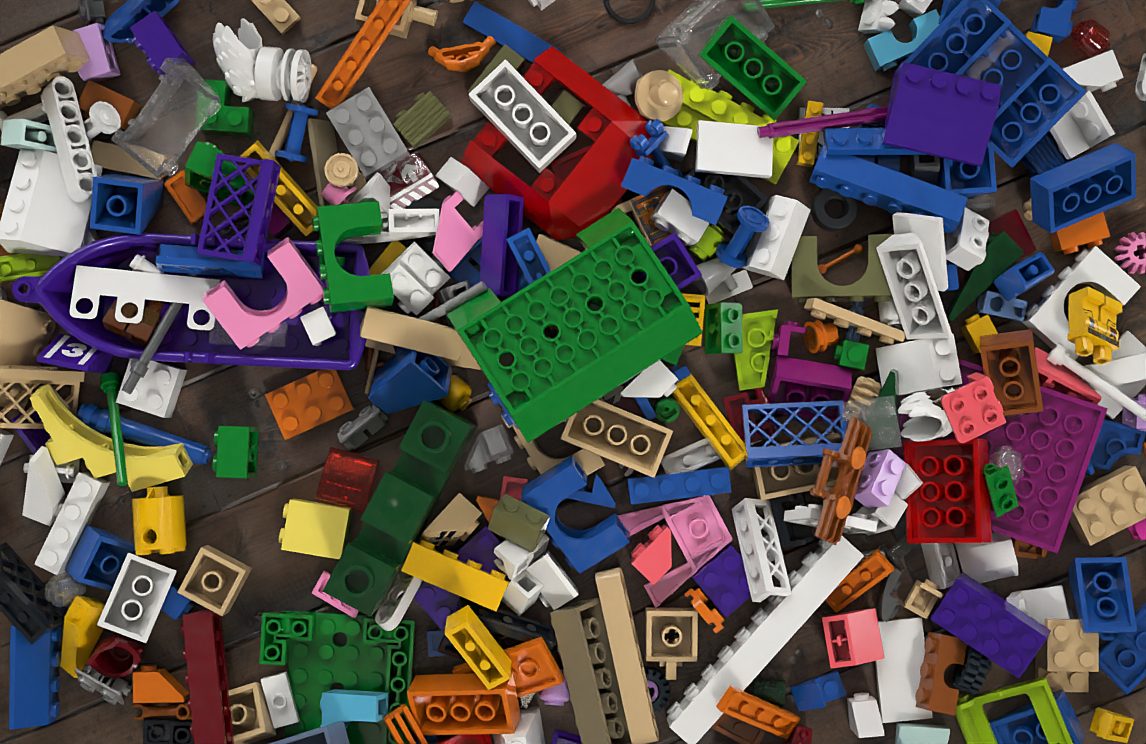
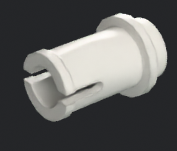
(140, 264)

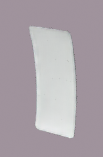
(722, 292)

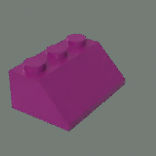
(809, 381)

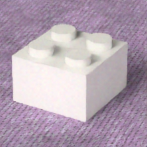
(156, 391)

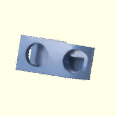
(996, 305)

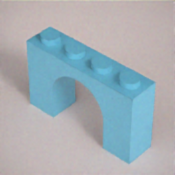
(353, 706)

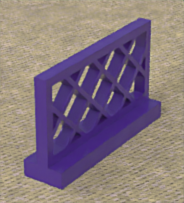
(260, 207)

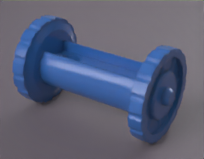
(296, 132)
(733, 252)

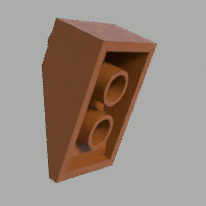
(1013, 369)

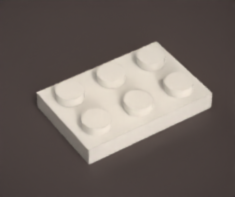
(810, 517)

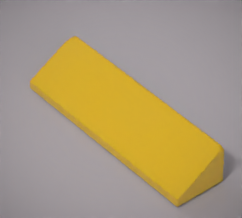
(710, 421)

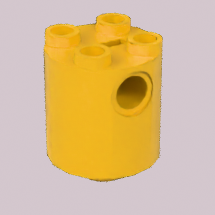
(159, 522)

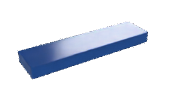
(505, 32)

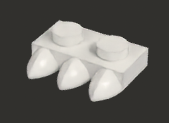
(875, 14)

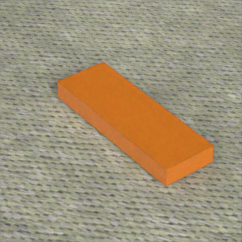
(859, 580)

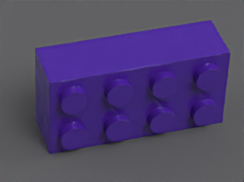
(442, 603)
(990, 625)

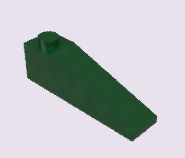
(1000, 255)

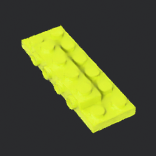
(718, 107)

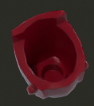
(116, 656)

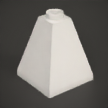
(528, 729)

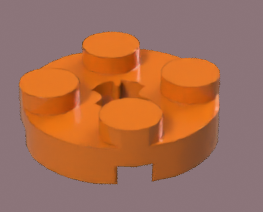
(699, 603)

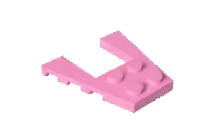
(696, 529)

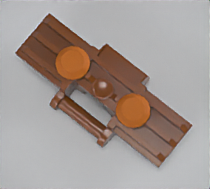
(850, 464)

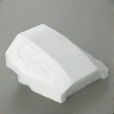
(988, 560)

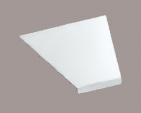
(375, 190)

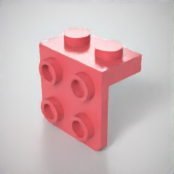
(973, 408)

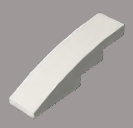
(402, 225)

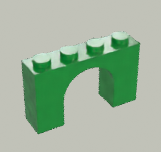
(343, 289)

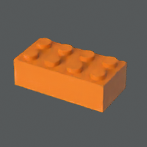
(463, 705)

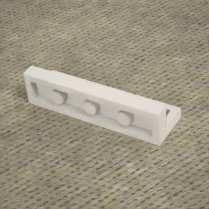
(755, 546)

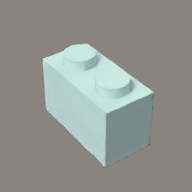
(27, 135)

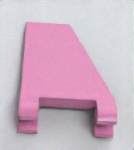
(454, 234)

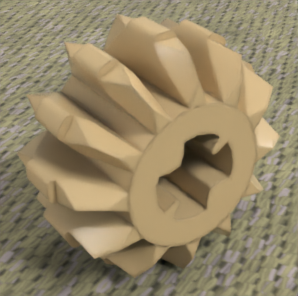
(865, 389)

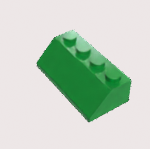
(751, 67)

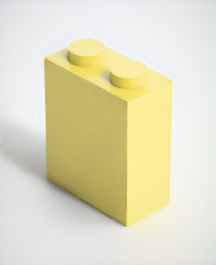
(315, 528)

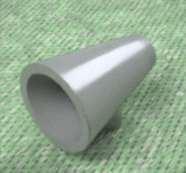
(624, 81)
(713, 274)

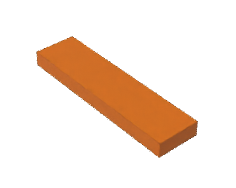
(758, 712)

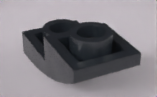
(167, 731)

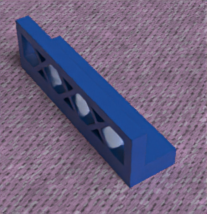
(186, 260)

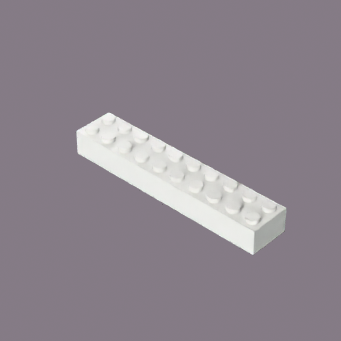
(762, 638)

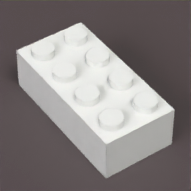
(522, 116)

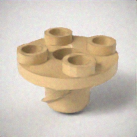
(658, 95)

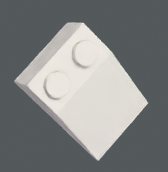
(921, 364)

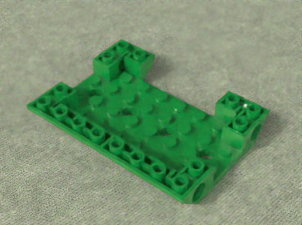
(592, 347)
(368, 662)

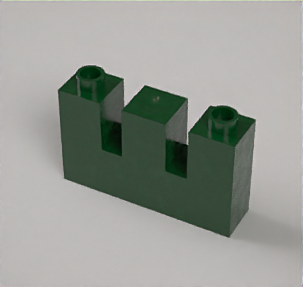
(400, 507)

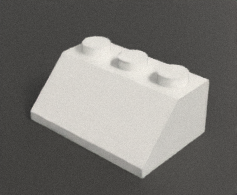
(774, 248)
(137, 598)

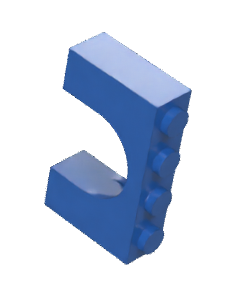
(580, 547)

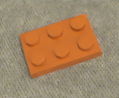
(309, 402)

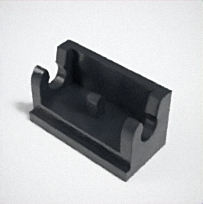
(790, 533)

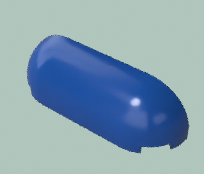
(132, 11)

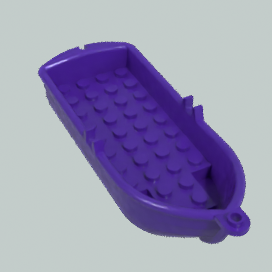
(192, 345)

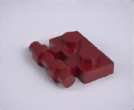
(733, 410)

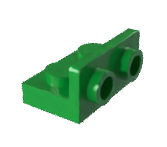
(723, 328)

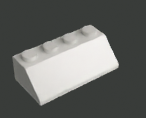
(913, 287)

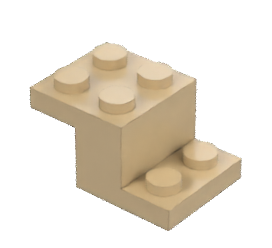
(1067, 656)

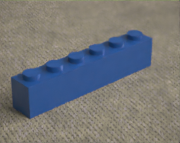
(887, 188)

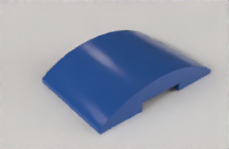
(987, 47)

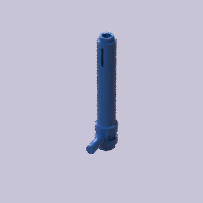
(140, 433)

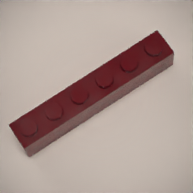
(207, 678)

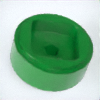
(666, 409)

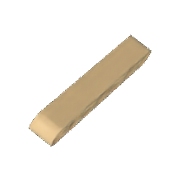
(627, 656)

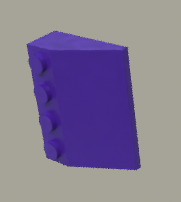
(940, 113)

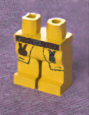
(1093, 324)

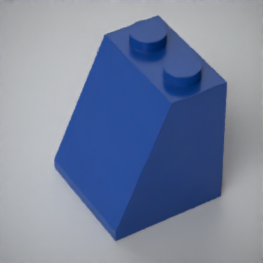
(124, 202)
(409, 380)

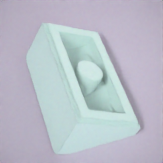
(921, 733)

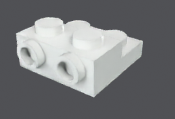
(415, 278)

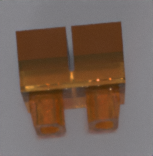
(136, 332)

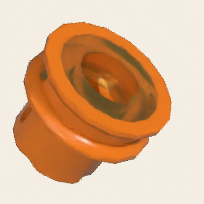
(820, 335)

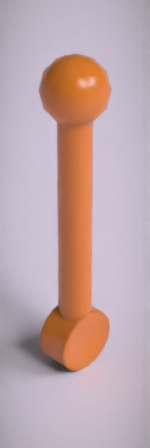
(858, 248)

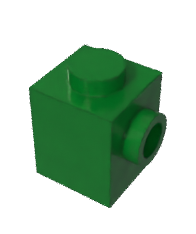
(851, 354)

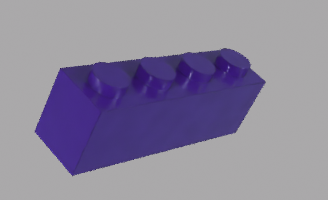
(498, 264)

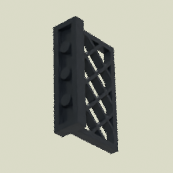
(21, 605)
(503, 625)

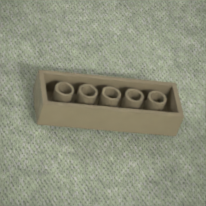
(590, 673)

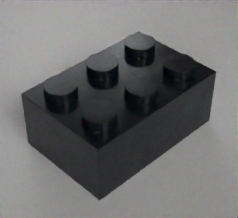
(739, 193)

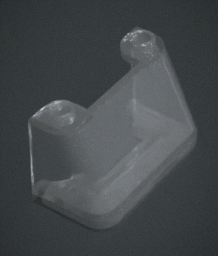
(691, 29)
(169, 118)

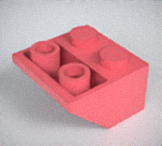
(654, 556)
(853, 637)

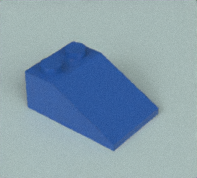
(1102, 594)
(1023, 725)

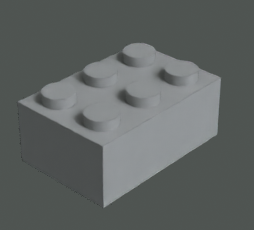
(367, 133)

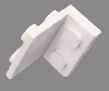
(1081, 127)
(1041, 603)

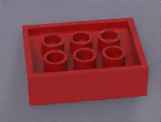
(954, 492)

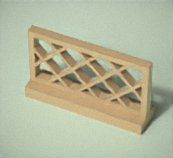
(37, 375)

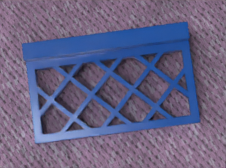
(792, 454)

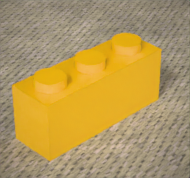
(478, 647)

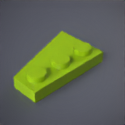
(757, 338)

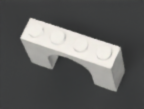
(1090, 268)

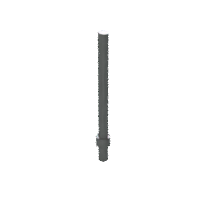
(140, 368)

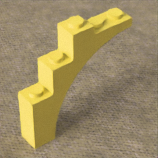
(75, 440)

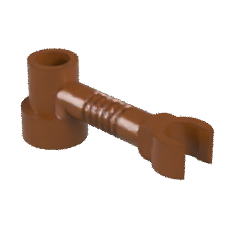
(181, 711)

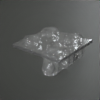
(878, 414)

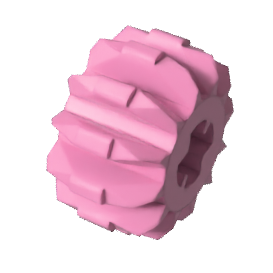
(1126, 250)

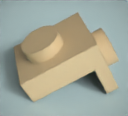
(922, 598)

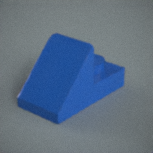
(598, 495)
(818, 691)

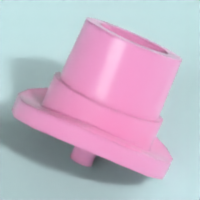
(337, 195)

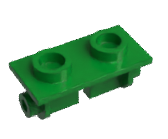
(1000, 489)

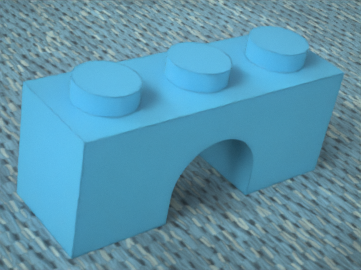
(886, 51)

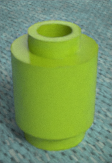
(707, 243)

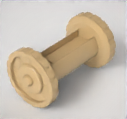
(343, 171)

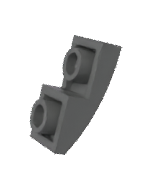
(885, 603)

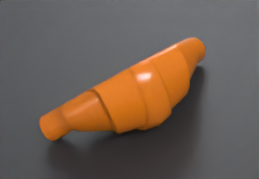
(462, 57)

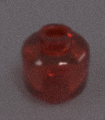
(1090, 38)

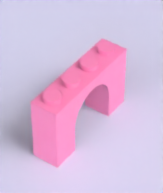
(246, 324)

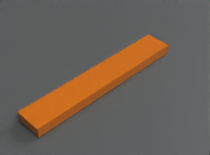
(361, 52)

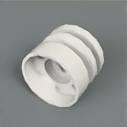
(283, 74)

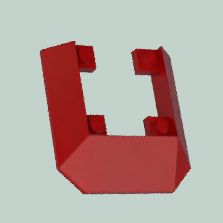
(595, 182)

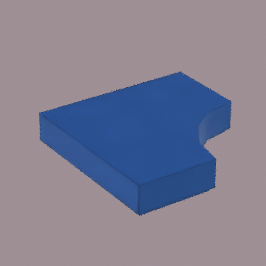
(1114, 442)

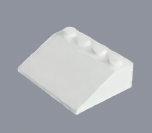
(39, 211)

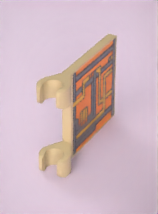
(642, 209)

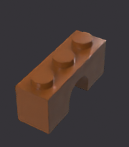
(939, 654)

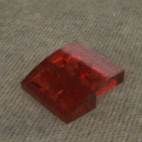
(347, 479)

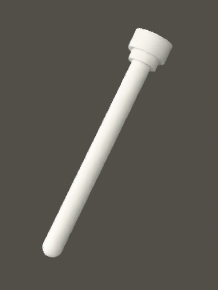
(1061, 356)

